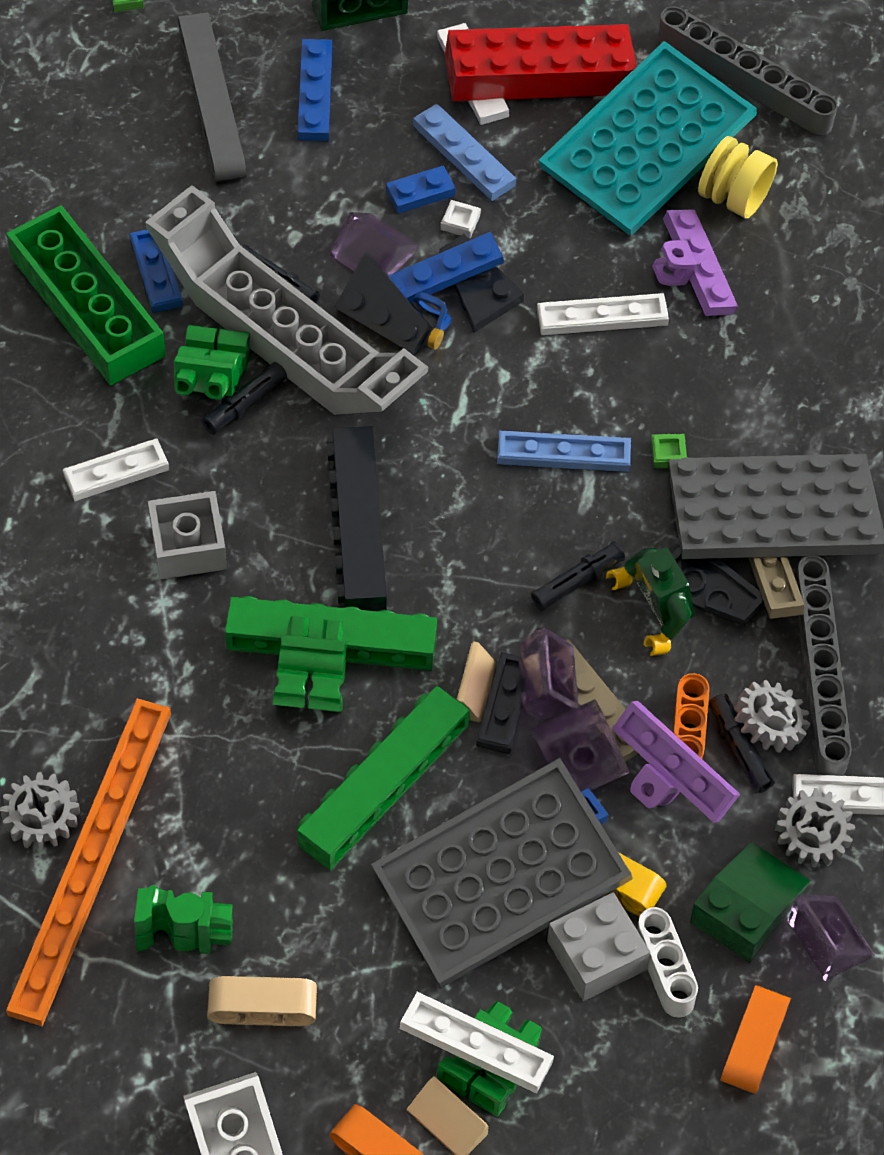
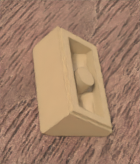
(476, 681)
(448, 1118)

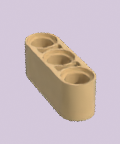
(262, 1001)

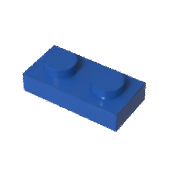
(420, 189)

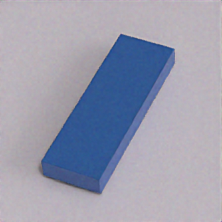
(155, 273)

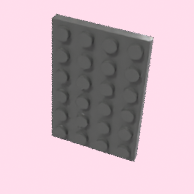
(775, 506)
(501, 872)

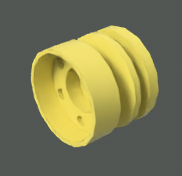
(737, 176)

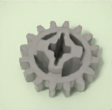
(772, 716)
(822, 814)
(26, 820)

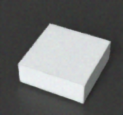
(460, 218)

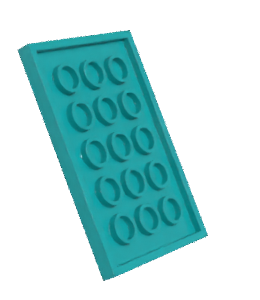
(647, 138)

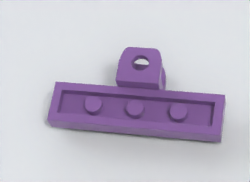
(694, 261)
(671, 767)

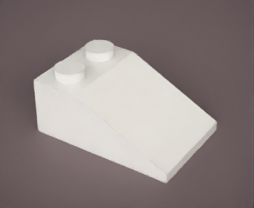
(233, 1119)

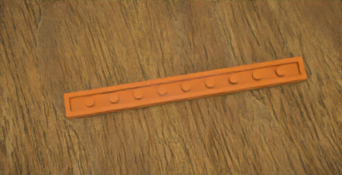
(88, 863)

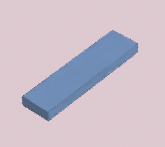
(564, 451)

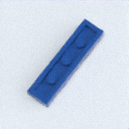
(315, 90)
(449, 267)

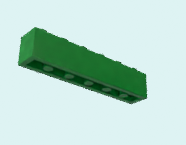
(370, 635)
(382, 777)

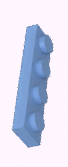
(464, 152)

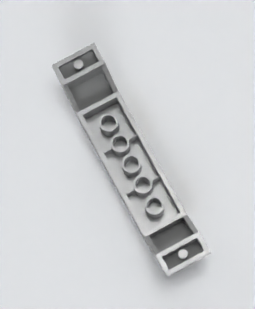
(281, 321)

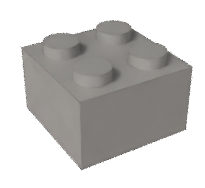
(187, 535)
(598, 946)

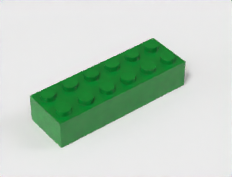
(86, 295)

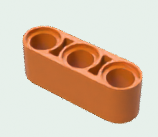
(692, 711)
(755, 1039)
(366, 1135)

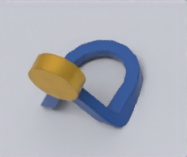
(443, 321)

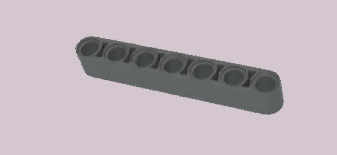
(748, 71)
(211, 97)
(820, 679)

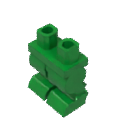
(204, 368)
(316, 656)
(188, 920)
(492, 1091)

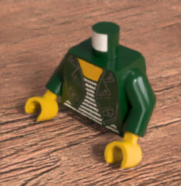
(664, 590)

